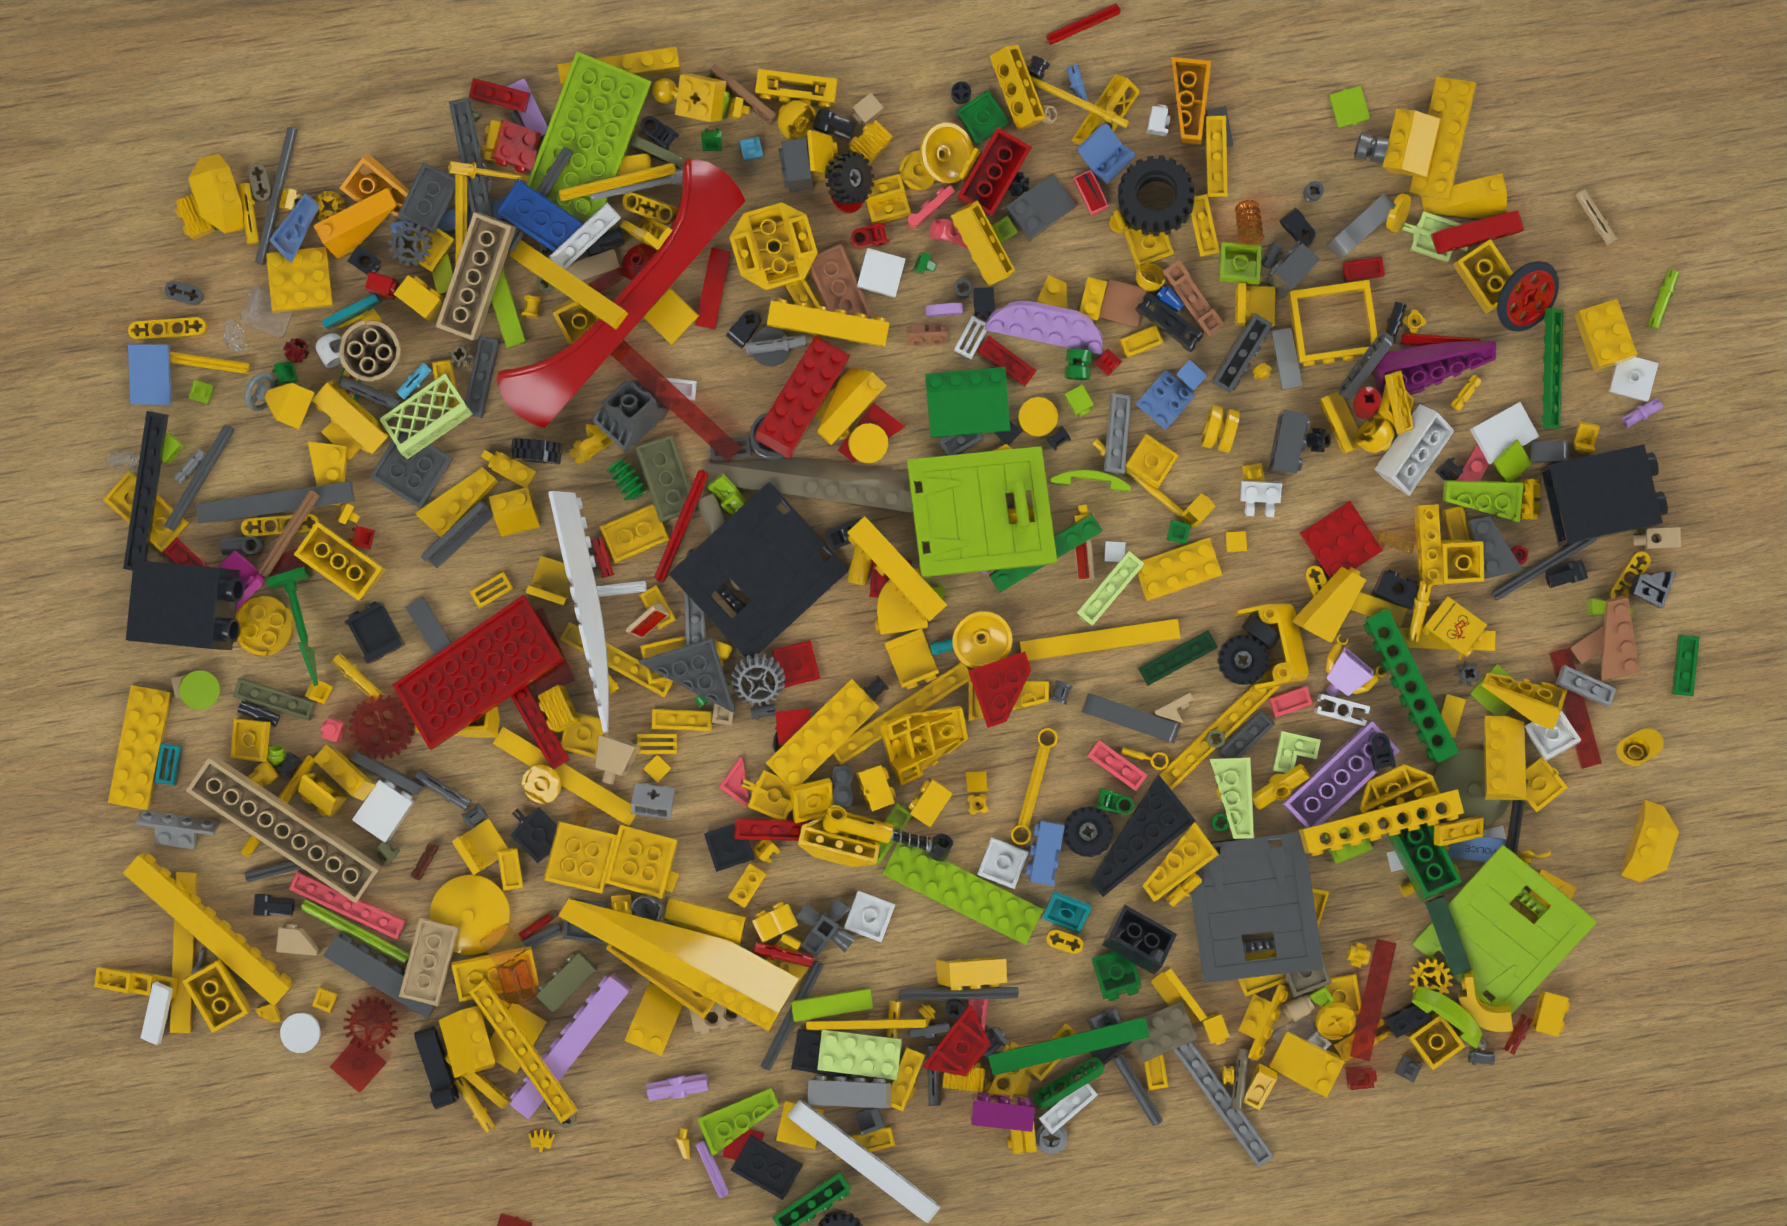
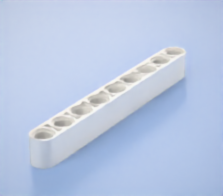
(864, 1162)

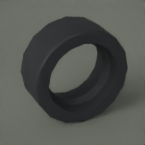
(1261, 631)

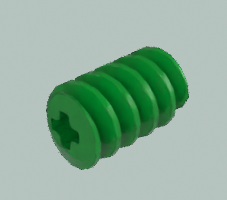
(626, 480)

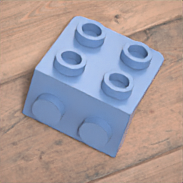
(1105, 153)
(1165, 399)

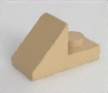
(1170, 709)

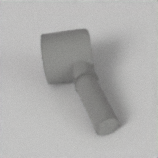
(200, 961)

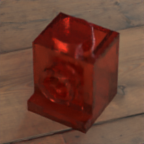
(1367, 1082)

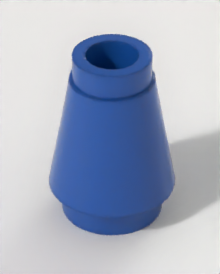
(1169, 298)

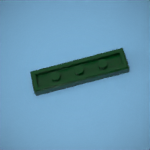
(1177, 658)
(1448, 935)

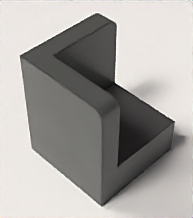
(870, 1120)

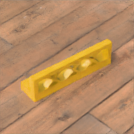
(1112, 95)
(648, 231)

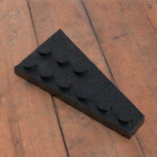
(1150, 828)

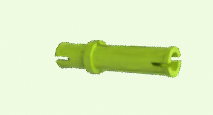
(1663, 299)

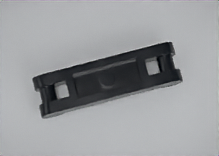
(1169, 322)

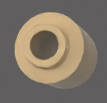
(1298, 1008)

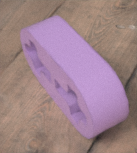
(944, 309)

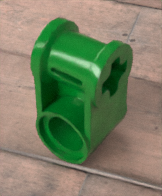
(1112, 801)

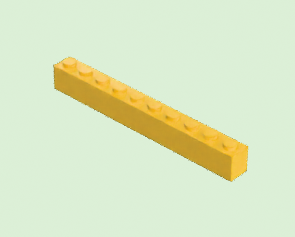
(208, 928)

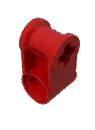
(871, 236)

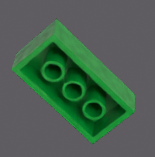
(1424, 862)

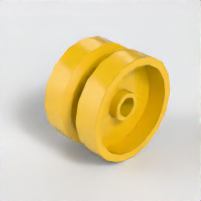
(1222, 429)

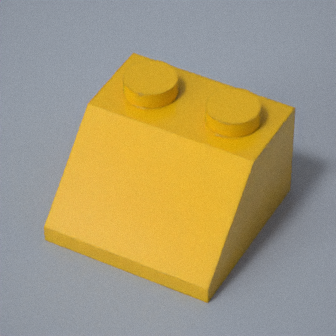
(573, 319)
(514, 511)
(1462, 561)

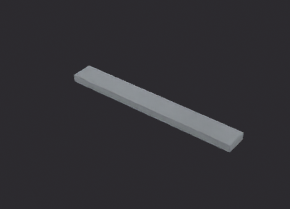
(1222, 1101)

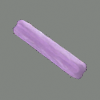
(712, 1168)

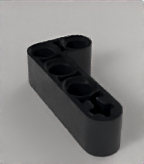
(436, 1067)

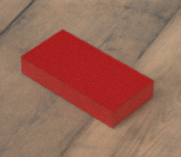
(1363, 269)

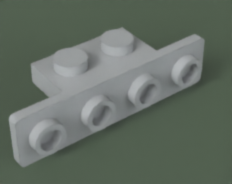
(175, 829)

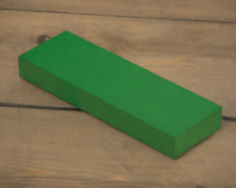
(1685, 665)

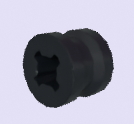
(1038, 67)
(961, 88)

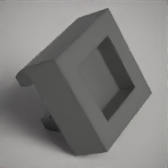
(1408, 1068)

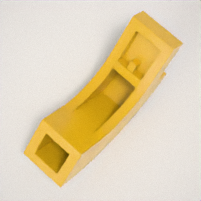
(1487, 1017)

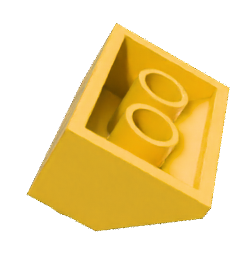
(1411, 143)
(467, 1042)

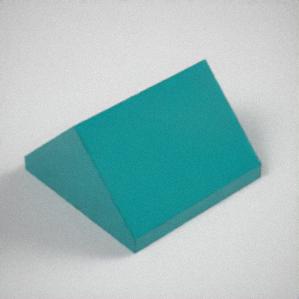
(1066, 911)

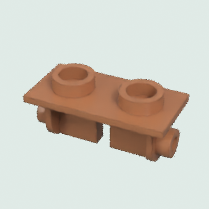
(917, 335)

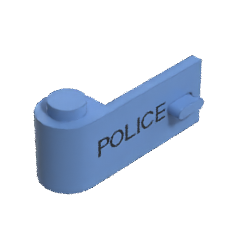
(1475, 849)

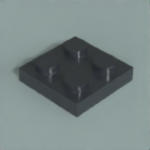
(727, 850)

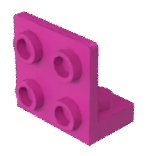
(248, 573)

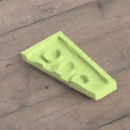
(1235, 787)

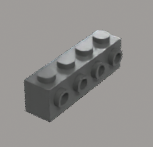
(1241, 352)

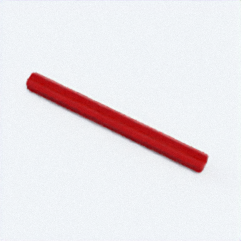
(681, 525)

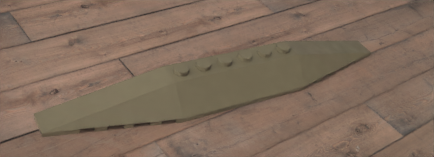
(823, 481)

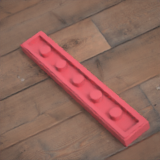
(360, 911)

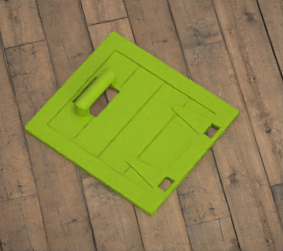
(967, 511)
(1502, 945)

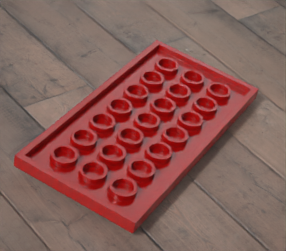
(477, 672)

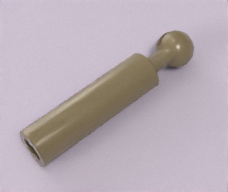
(712, 516)

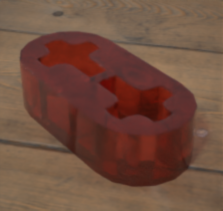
(607, 280)

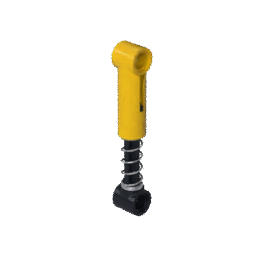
(839, 820)

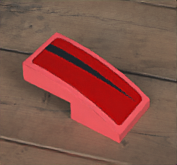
(1091, 193)

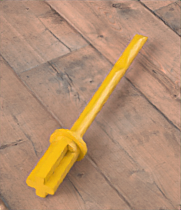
(471, 170)

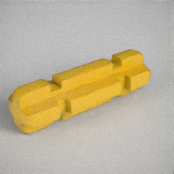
(1466, 392)

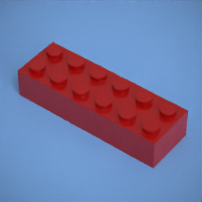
(802, 397)

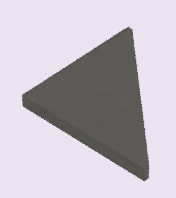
(696, 669)

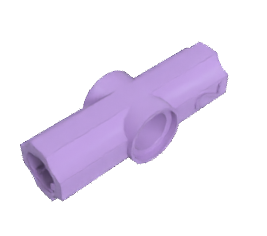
(677, 1086)

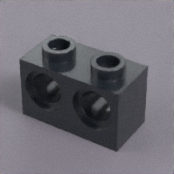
(1406, 1019)

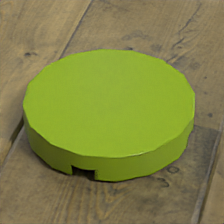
(199, 689)

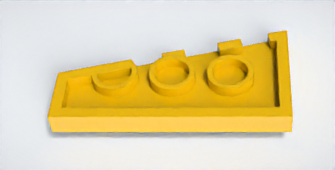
(457, 502)
(1032, 694)
(1184, 860)

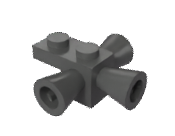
(825, 927)

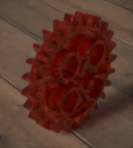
(364, 731)

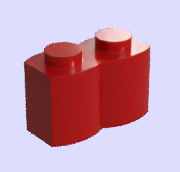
(381, 285)

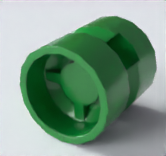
(1075, 371)

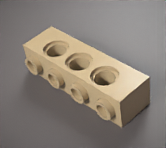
(723, 1022)

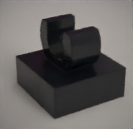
(1449, 470)

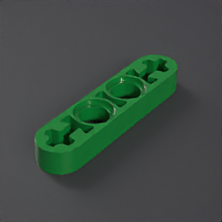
(1070, 1085)

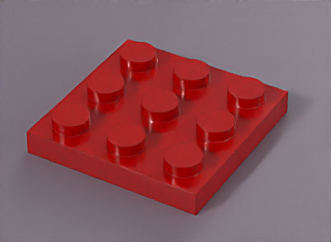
(1341, 540)

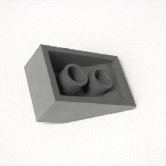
(1040, 207)

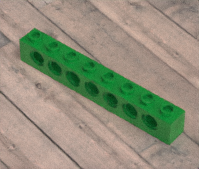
(1447, 746)

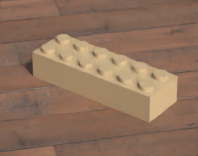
(476, 276)

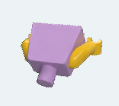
(1348, 672)

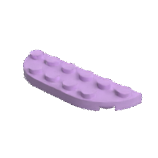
(1046, 325)

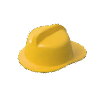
(1640, 747)

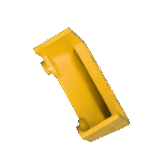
(1295, 665)

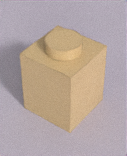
(867, 109)

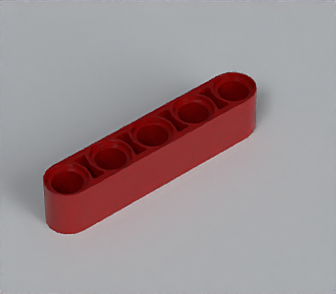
(1477, 232)

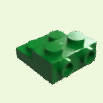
(1116, 976)

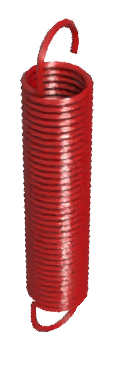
(536, 925)

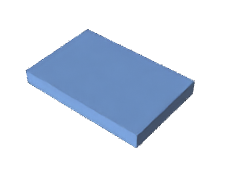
(150, 374)

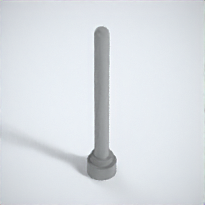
(673, 179)

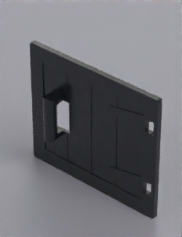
(769, 560)

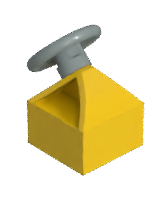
(286, 402)

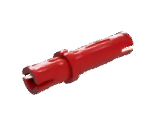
(778, 953)

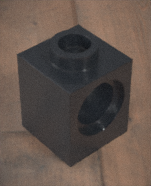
(357, 258)
(984, 301)

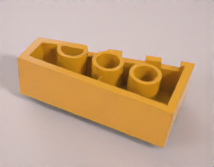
(1191, 90)

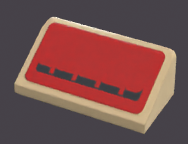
(1085, 562)
(648, 621)

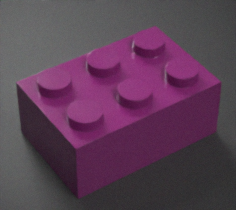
(1002, 1112)

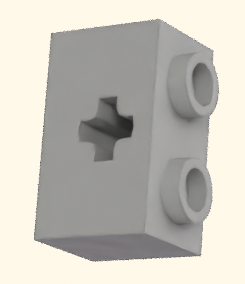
(652, 800)

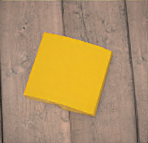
(887, 200)

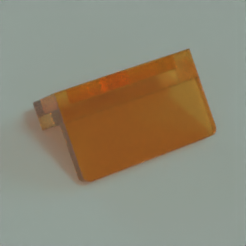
(517, 982)

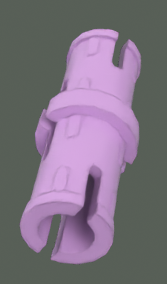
(1642, 413)

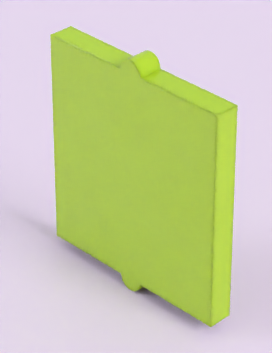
(1349, 107)
(1512, 462)

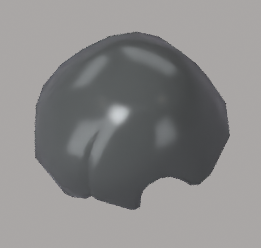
(647, 907)

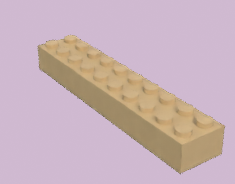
(283, 828)

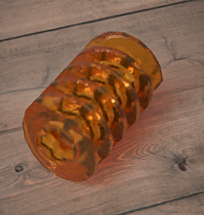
(1249, 222)

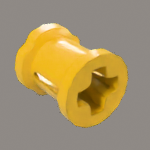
(531, 307)

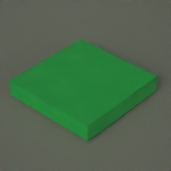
(982, 117)

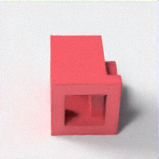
(333, 729)

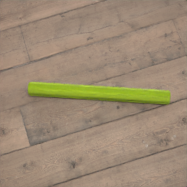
(355, 931)

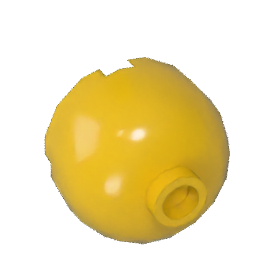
(795, 119)
(1375, 435)

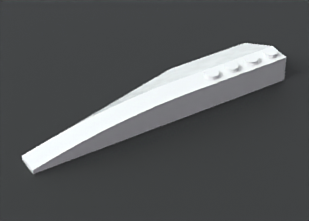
(584, 592)

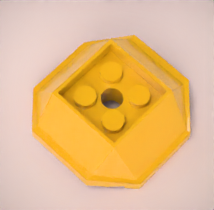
(770, 225)

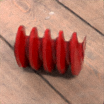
(1368, 395)

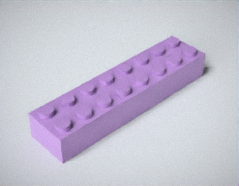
(574, 1040)

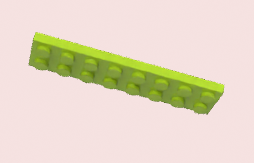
(963, 892)

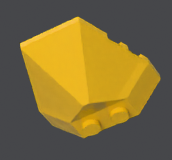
(921, 739)

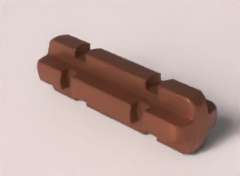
(424, 861)

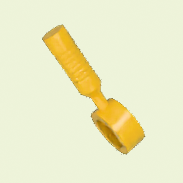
(1141, 756)

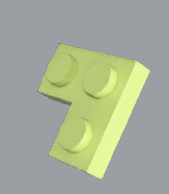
(1292, 745)

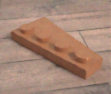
(1618, 641)

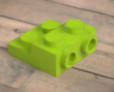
(1239, 263)

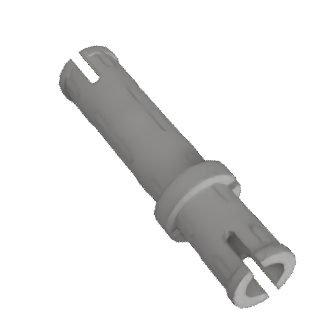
(784, 343)

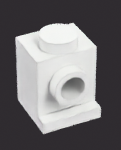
(1158, 120)

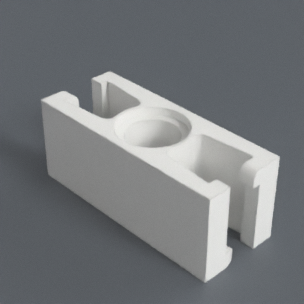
(1349, 706)

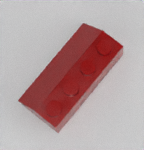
(994, 171)

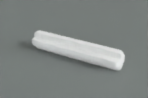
(622, 588)

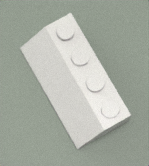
(1415, 450)

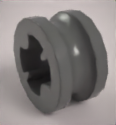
(960, 282)

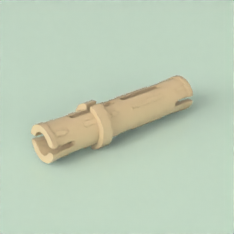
(1596, 217)

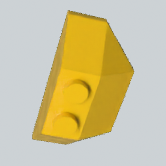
(216, 194)
(1397, 787)
(1650, 843)
(837, 847)

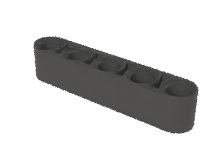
(1131, 718)

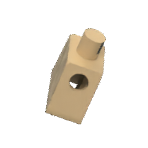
(1667, 538)
(614, 757)

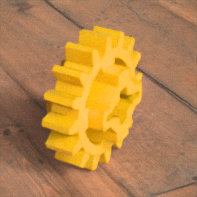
(1434, 973)

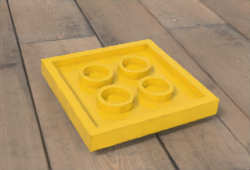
(299, 283)
(580, 857)
(641, 861)

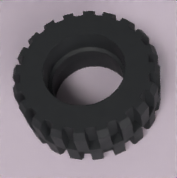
(1152, 171)

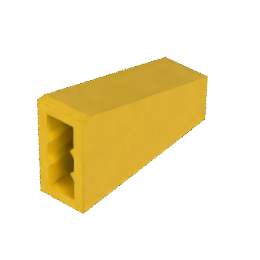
(1331, 604)

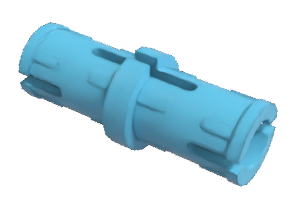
(413, 381)

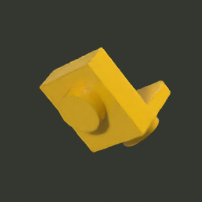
(1585, 437)

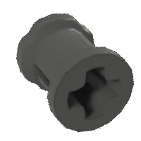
(1320, 190)
(1061, 692)
(474, 815)

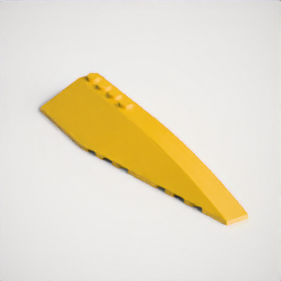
(694, 959)

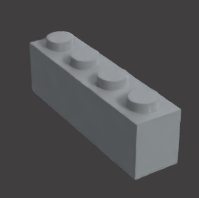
(849, 1093)

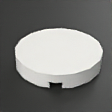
(300, 1032)

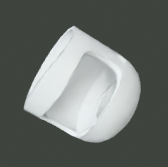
(327, 355)

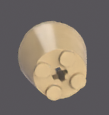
(359, 347)

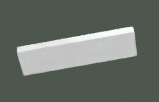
(585, 236)

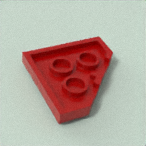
(999, 686)

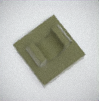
(385, 854)

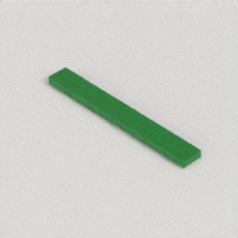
(1068, 1046)

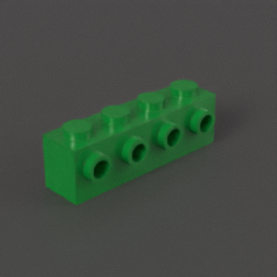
(814, 1200)

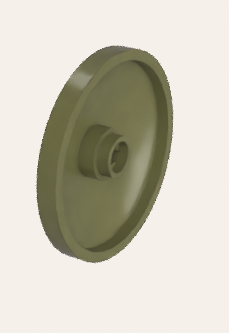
(1466, 774)

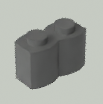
(842, 792)

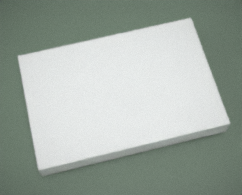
(1503, 430)

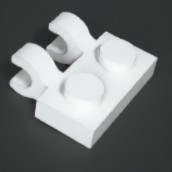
(1260, 492)

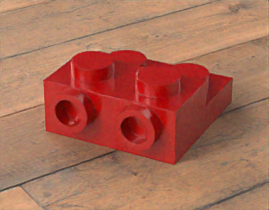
(515, 147)

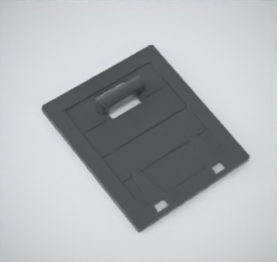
(1256, 892)

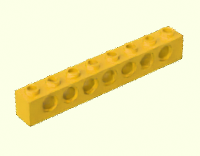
(1451, 809)

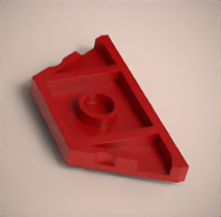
(960, 1047)

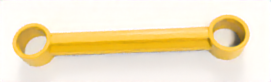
(1034, 786)

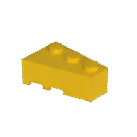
(971, 972)

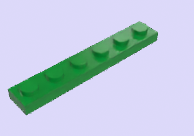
(1552, 368)
(1064, 542)

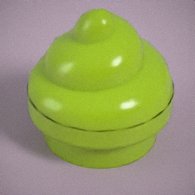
(276, 754)

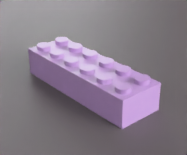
(1335, 779)

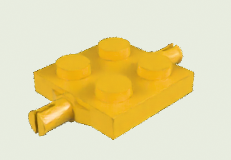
(769, 795)

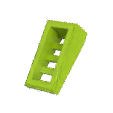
(1597, 607)

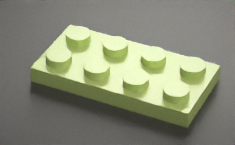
(859, 1054)

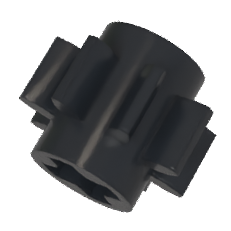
(1019, 185)
(1318, 440)

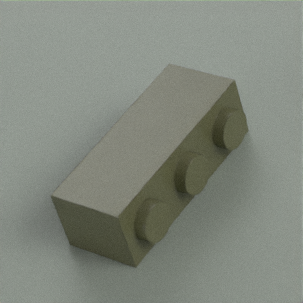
(565, 981)

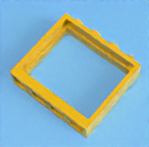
(1329, 357)

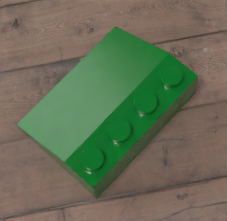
(967, 402)

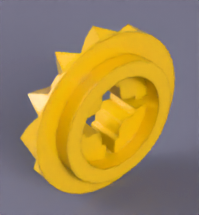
(329, 196)

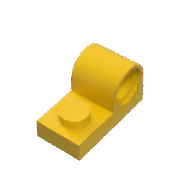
(1261, 1085)

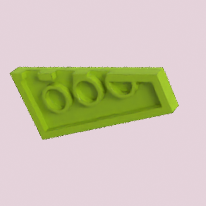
(1490, 497)

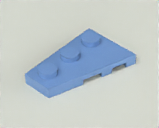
(294, 227)

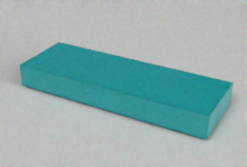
(351, 311)

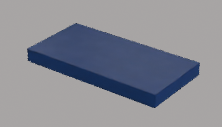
(538, 216)

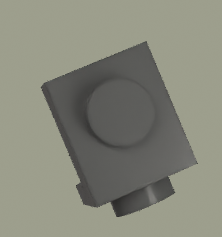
(1104, 1018)
(996, 1039)

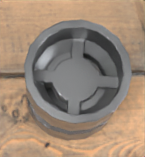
(1378, 148)

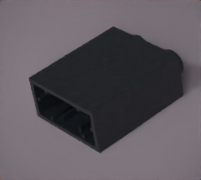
(1603, 494)
(184, 605)

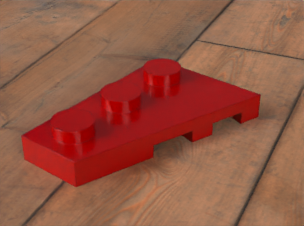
(875, 416)

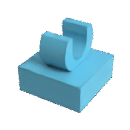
(751, 148)

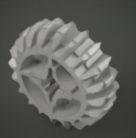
(770, 689)

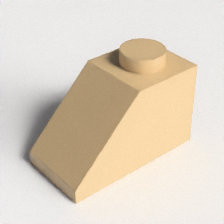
(295, 941)

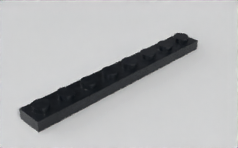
(146, 488)

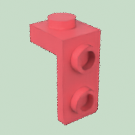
(946, 231)

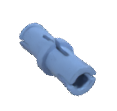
(1077, 84)

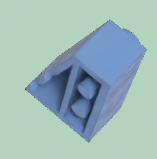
(1045, 852)

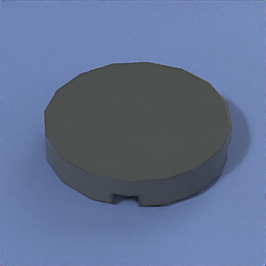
(772, 358)

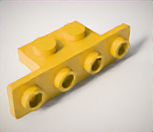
(1261, 1018)

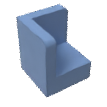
(1191, 375)

